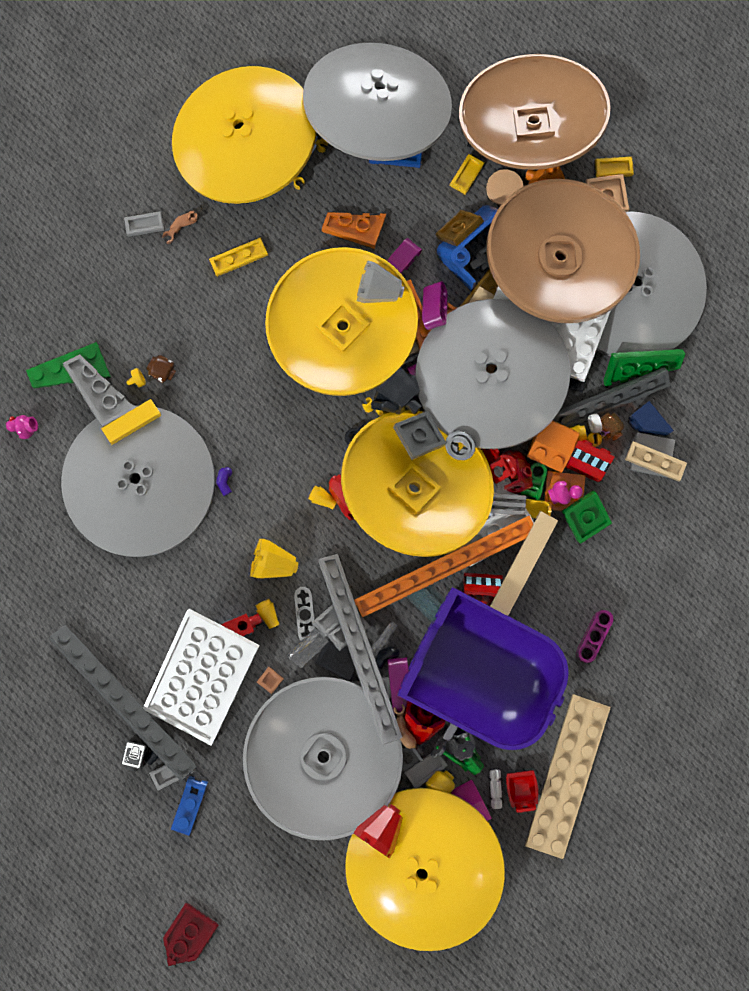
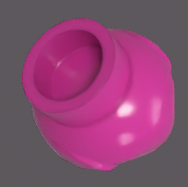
(23, 425)
(560, 493)

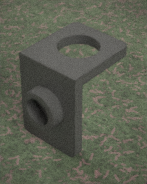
(416, 757)

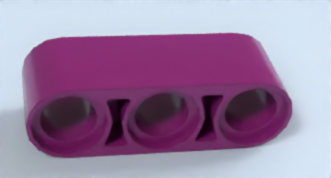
(404, 255)
(434, 305)
(602, 631)
(397, 669)

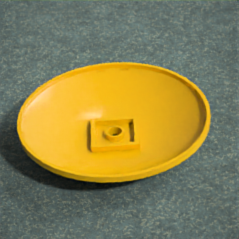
(246, 161)
(306, 317)
(434, 521)
(462, 868)

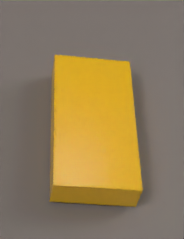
(614, 166)
(467, 174)

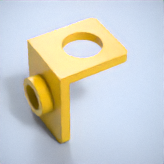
(535, 506)

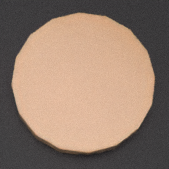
(502, 185)

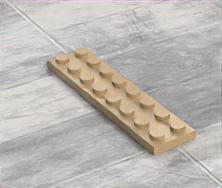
(567, 776)

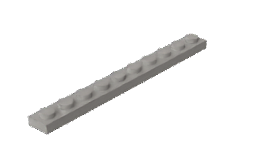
(360, 650)

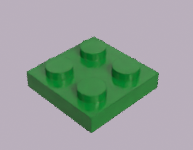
(586, 517)

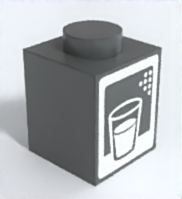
(134, 755)

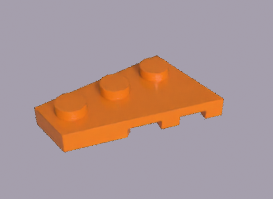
(356, 228)

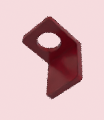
(524, 478)

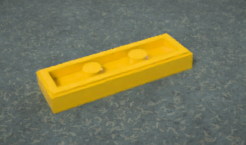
(238, 257)
(131, 422)

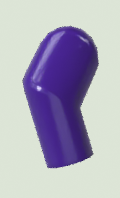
(221, 480)

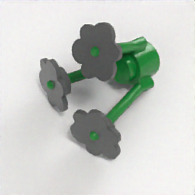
(464, 752)

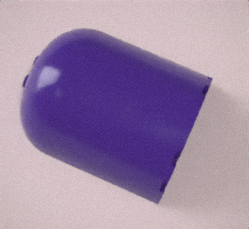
(487, 674)

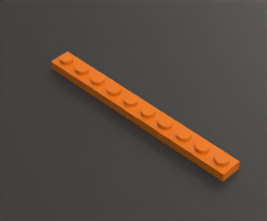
(444, 567)

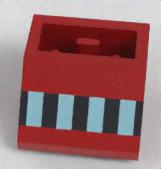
(589, 460)
(482, 586)

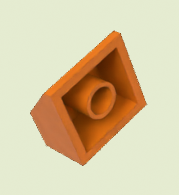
(553, 446)

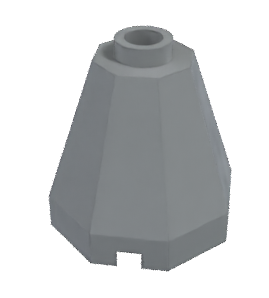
(378, 285)

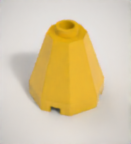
(272, 561)

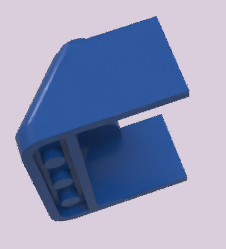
(458, 257)

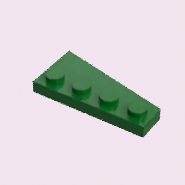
(634, 364)
(54, 373)

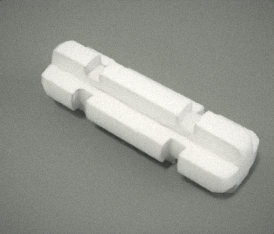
(495, 789)

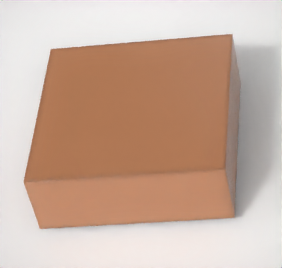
(270, 680)

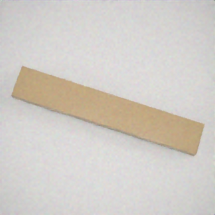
(524, 563)

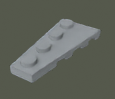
(98, 393)

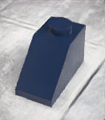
(649, 421)

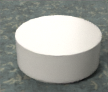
(595, 423)

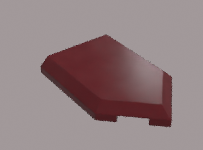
(188, 935)

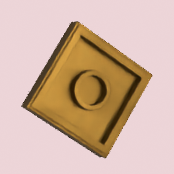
(459, 227)

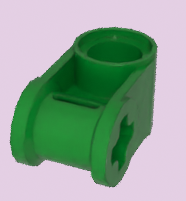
(537, 483)

